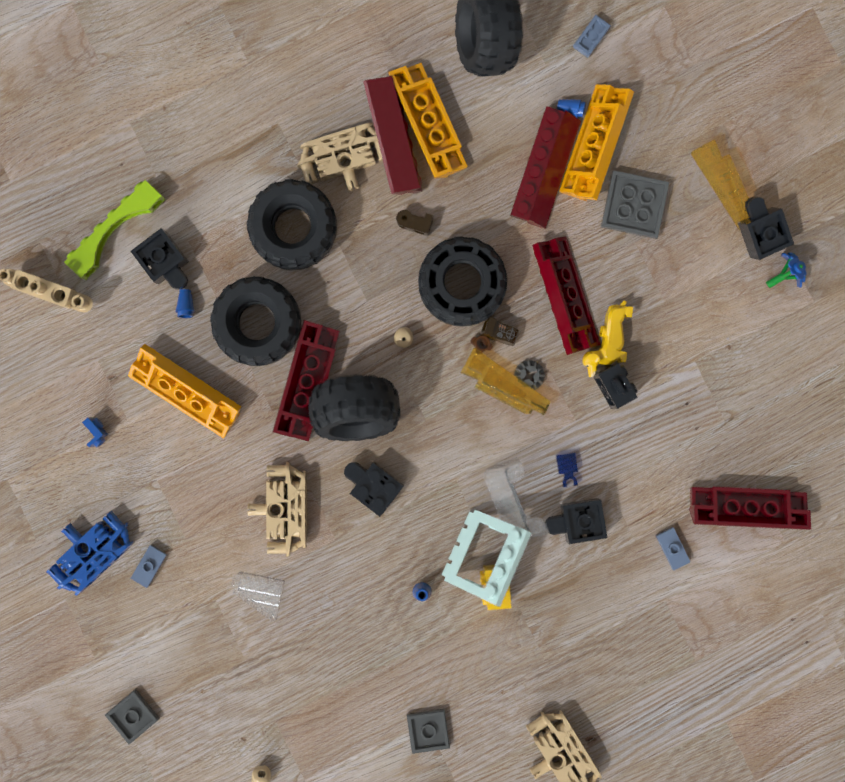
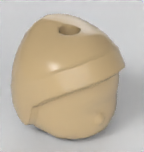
(403, 332)
(261, 774)

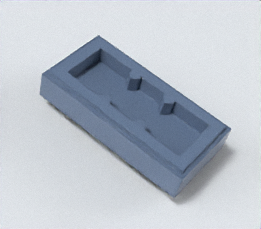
(591, 36)
(673, 548)
(149, 566)

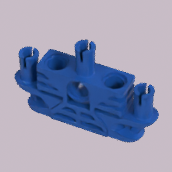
(99, 562)

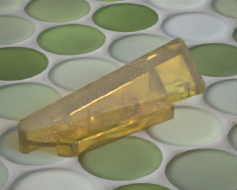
(723, 179)
(502, 384)

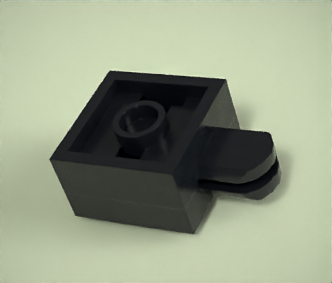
(764, 230)
(164, 259)
(616, 386)
(372, 487)
(579, 519)

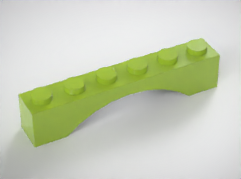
(86, 257)

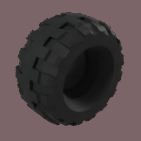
(488, 35)
(283, 197)
(462, 311)
(227, 314)
(354, 408)

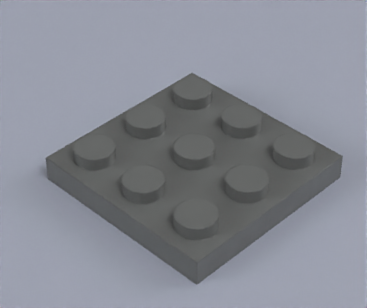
(634, 204)

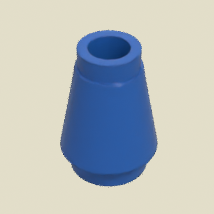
(573, 106)
(185, 304)
(422, 587)

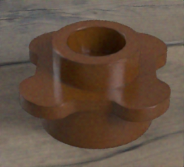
(486, 343)

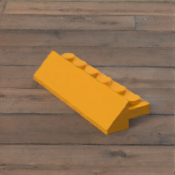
(429, 120)
(596, 142)
(184, 391)

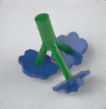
(798, 271)

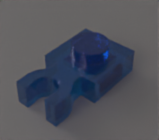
(567, 465)

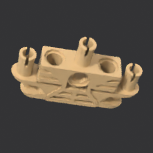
(339, 144)
(46, 290)
(296, 509)
(567, 740)

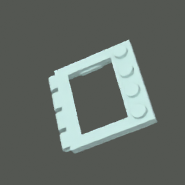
(505, 565)

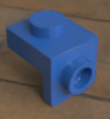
(95, 427)

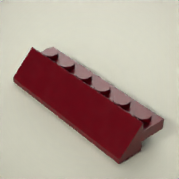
(393, 136)
(545, 167)
(566, 295)
(308, 368)
(749, 508)

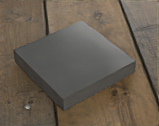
(132, 716)
(428, 731)

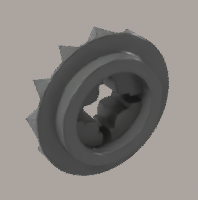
(531, 366)

